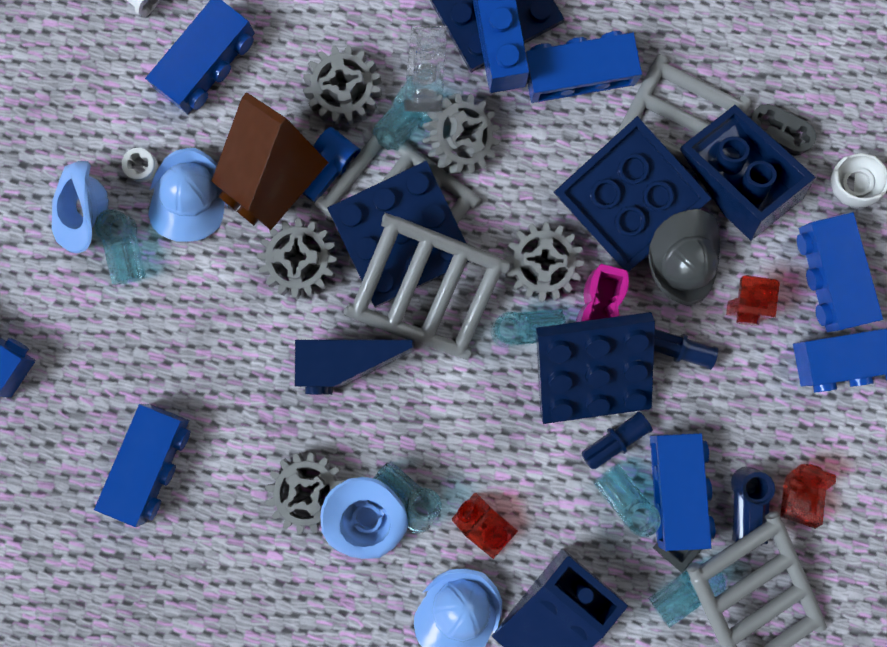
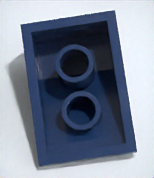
(746, 171)
(339, 362)

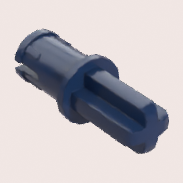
(684, 349)
(616, 440)

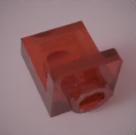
(755, 300)
(805, 495)
(483, 525)

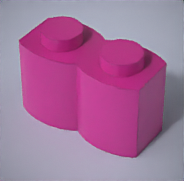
(603, 293)

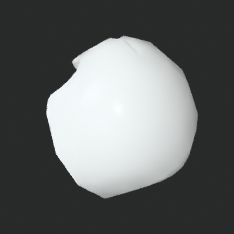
(869, 181)

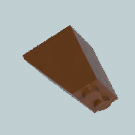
(264, 164)

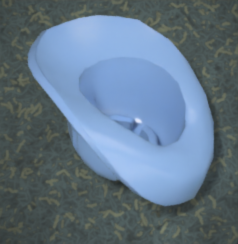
(185, 198)
(68, 226)
(363, 503)
(458, 610)

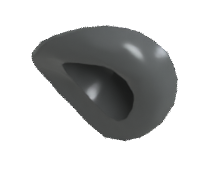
(685, 256)

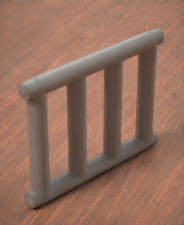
(645, 99)
(409, 157)
(427, 240)
(799, 591)

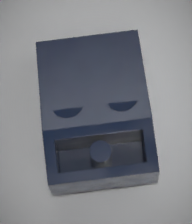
(562, 609)

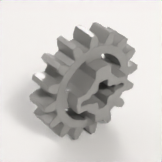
(356, 82)
(472, 145)
(281, 257)
(563, 262)
(294, 479)

